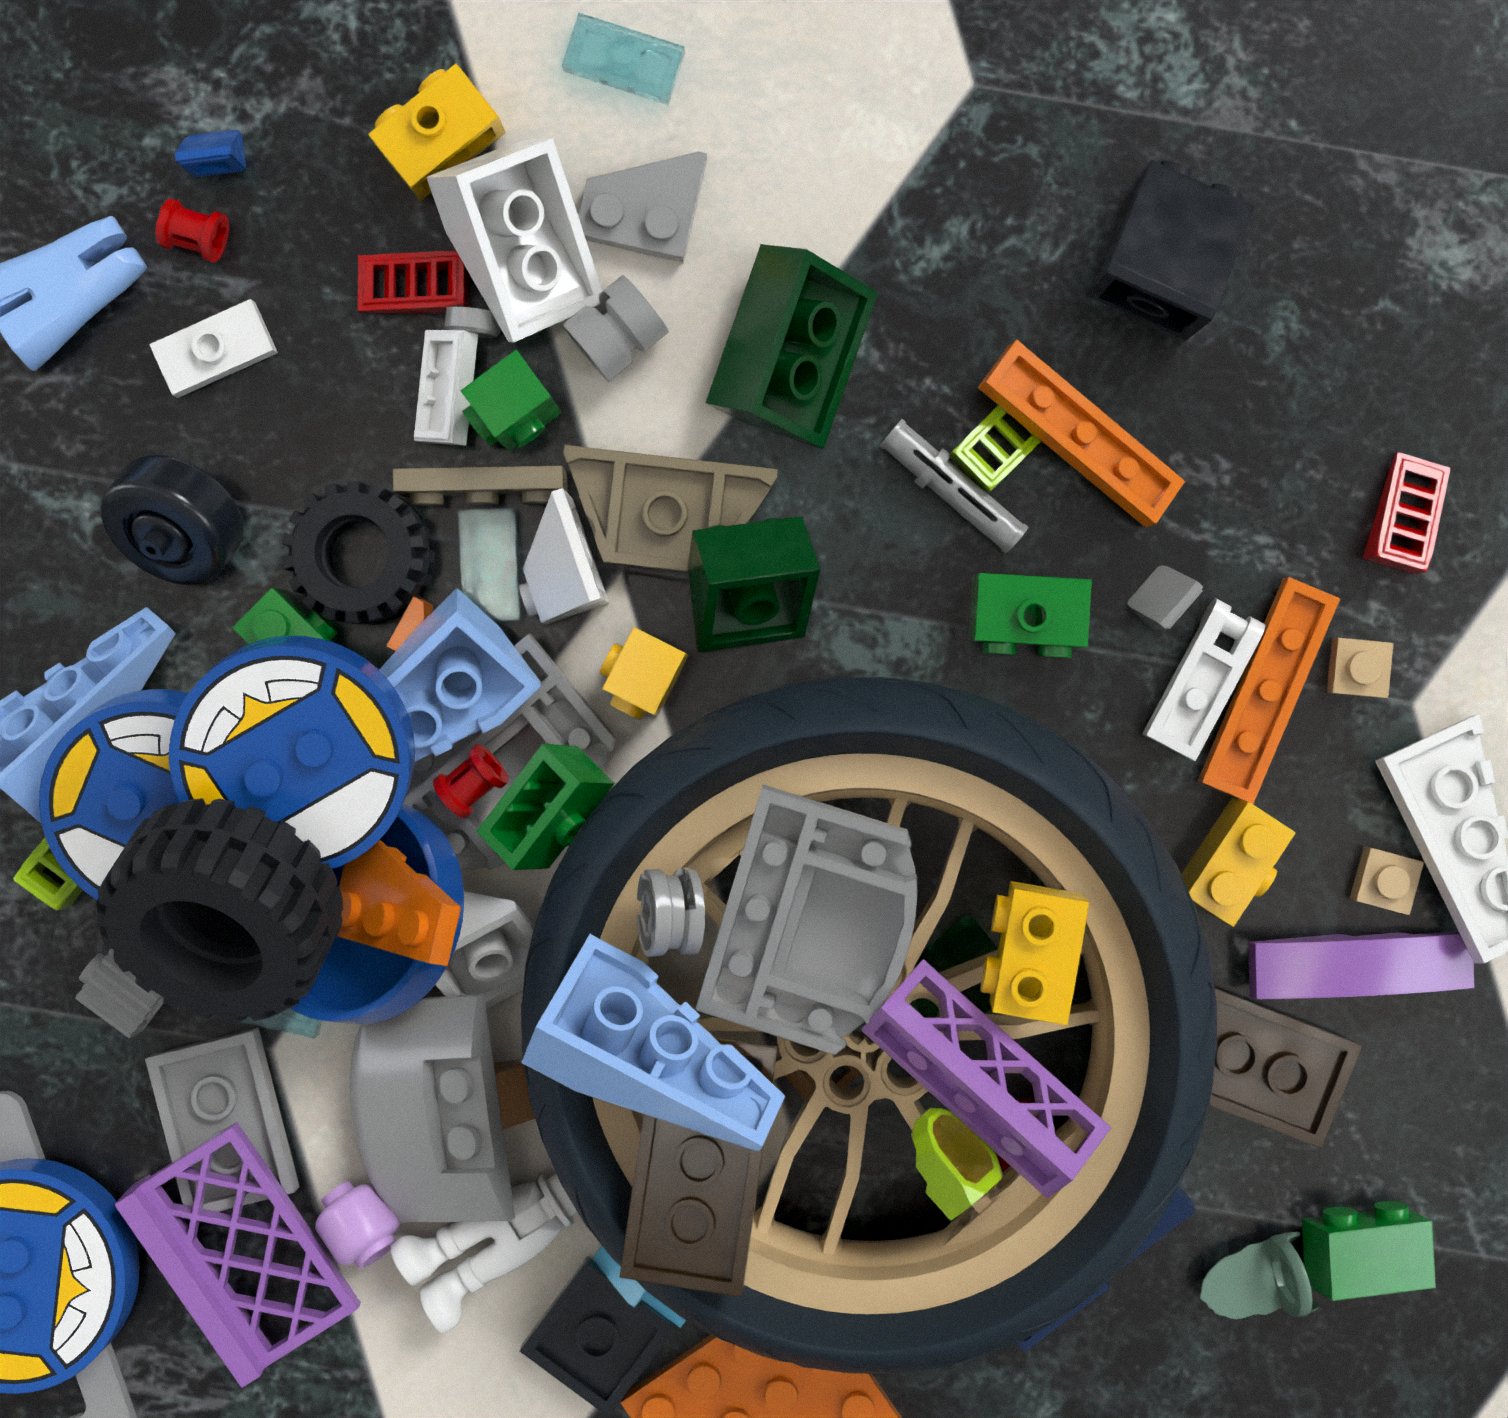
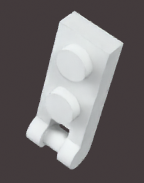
(1203, 681)

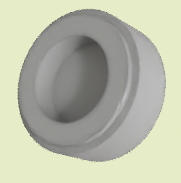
(472, 320)

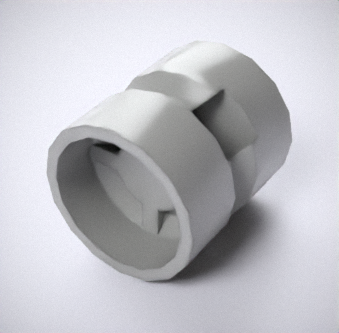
(615, 328)

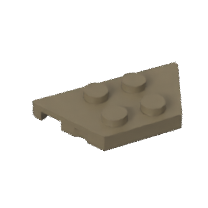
(650, 504)

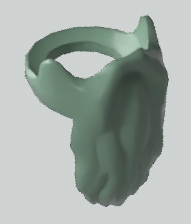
(1260, 1281)

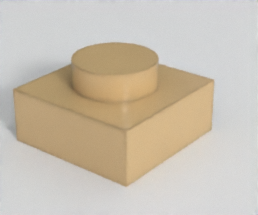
(1360, 667)
(1386, 880)

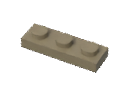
(479, 484)

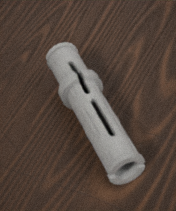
(1003, 530)

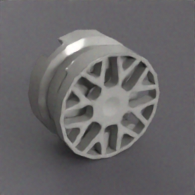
(671, 912)

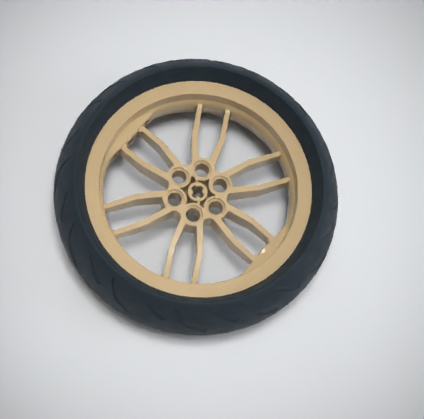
(1152, 1010)

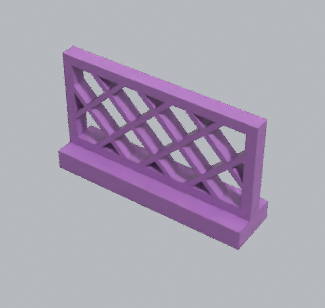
(193, 1269)

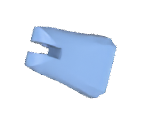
(62, 287)

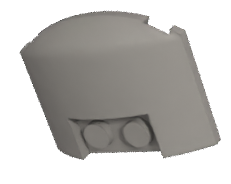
(550, 716)
(812, 922)
(432, 1113)

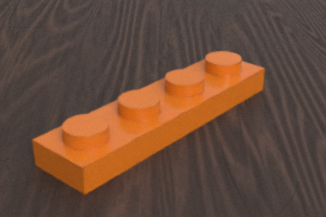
(1081, 434)
(1268, 690)

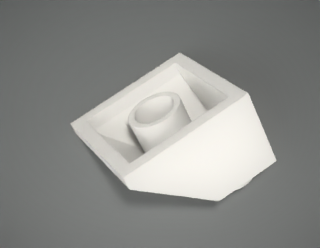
(561, 565)
(489, 950)

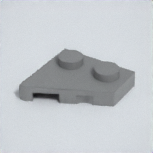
(645, 206)

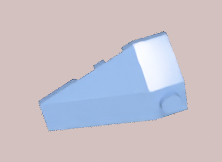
(457, 675)
(36, 723)
(637, 1048)

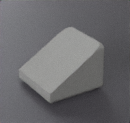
(1164, 597)

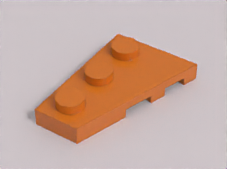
(396, 907)

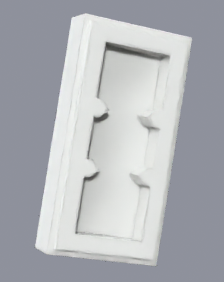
(213, 348)
(445, 370)

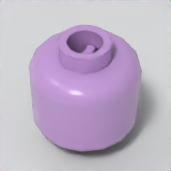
(356, 1225)

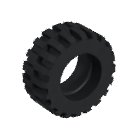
(220, 910)

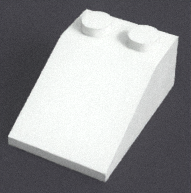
(519, 235)

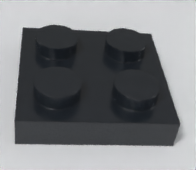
(596, 1338)

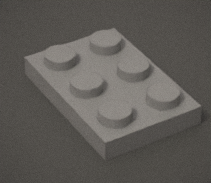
(207, 1090)

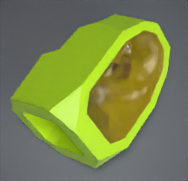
(953, 1161)

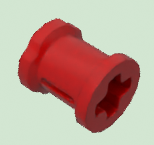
(192, 230)
(470, 781)

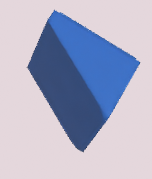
(212, 153)

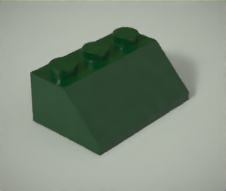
(792, 344)

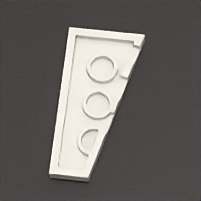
(1454, 820)

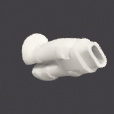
(537, 1221)

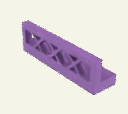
(976, 1097)

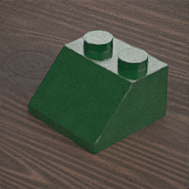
(751, 583)

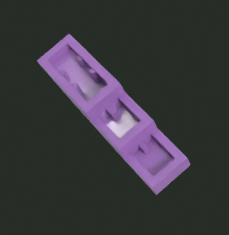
(1359, 965)

